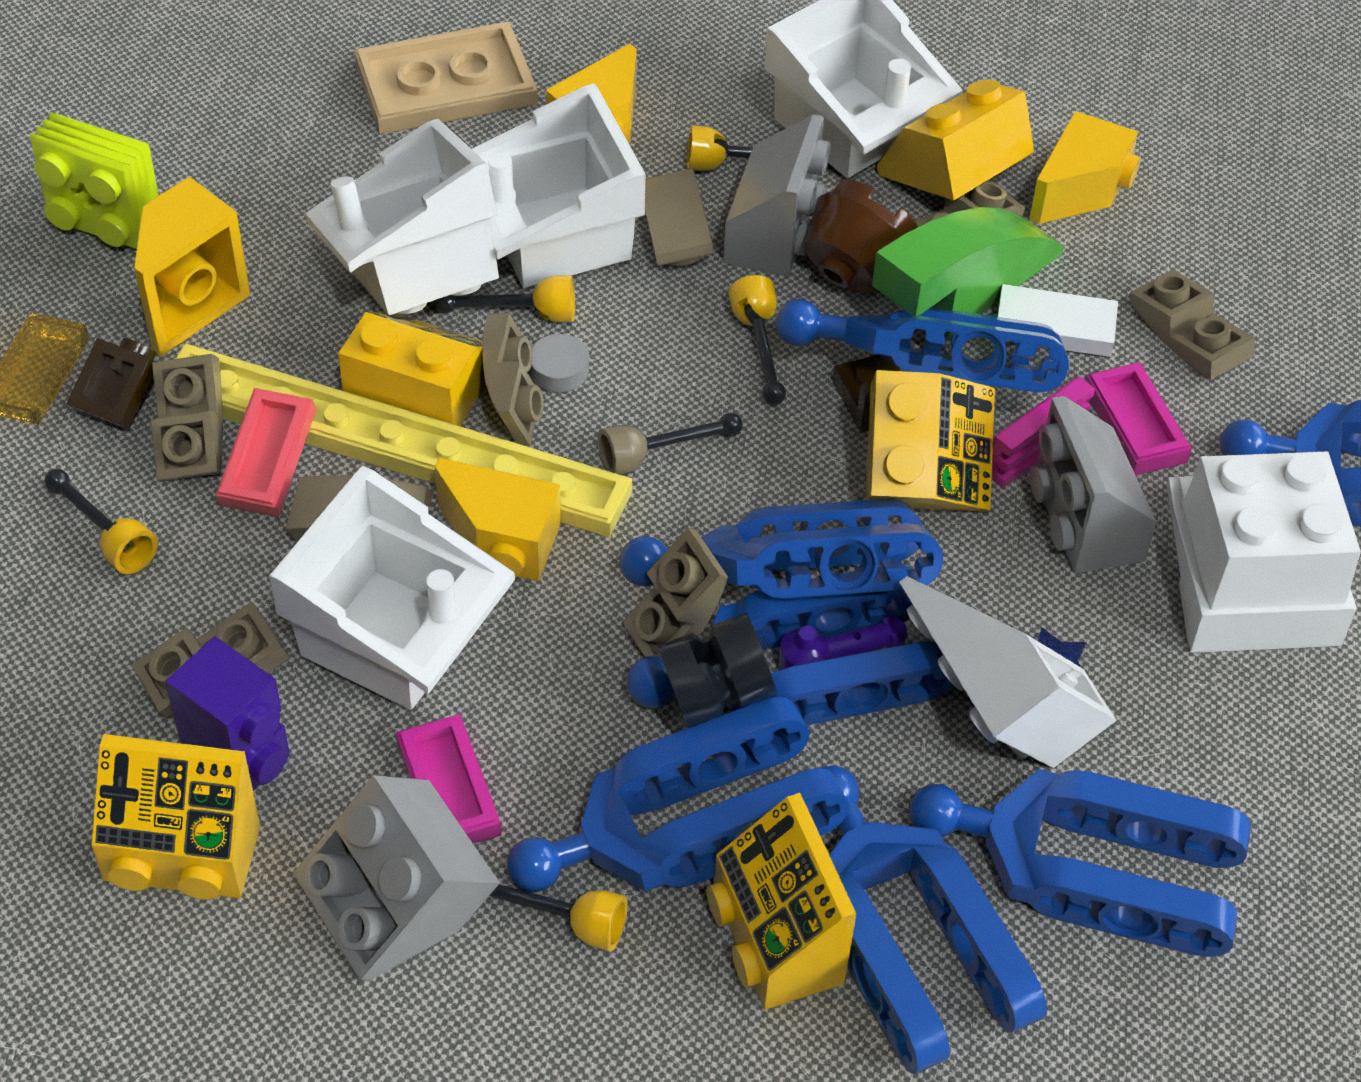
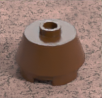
(848, 233)

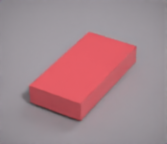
(266, 452)

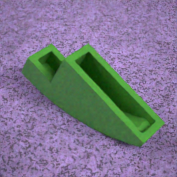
(962, 261)

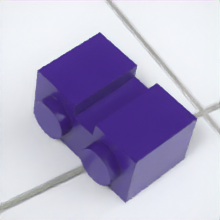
(230, 705)

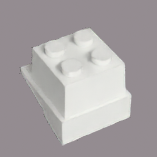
(858, 71)
(564, 189)
(414, 221)
(1263, 552)
(385, 590)

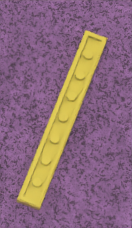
(414, 442)

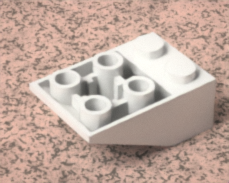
(1017, 684)

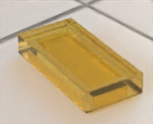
(38, 365)

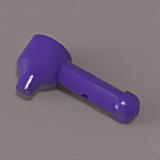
(809, 646)

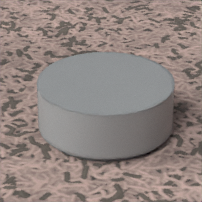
(559, 363)

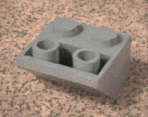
(777, 199)
(1090, 491)
(394, 875)

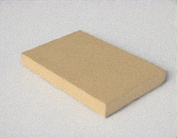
(445, 77)

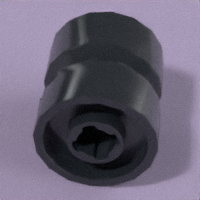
(717, 669)

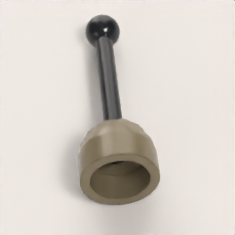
(625, 447)

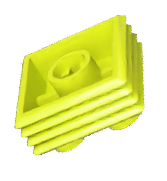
(93, 178)

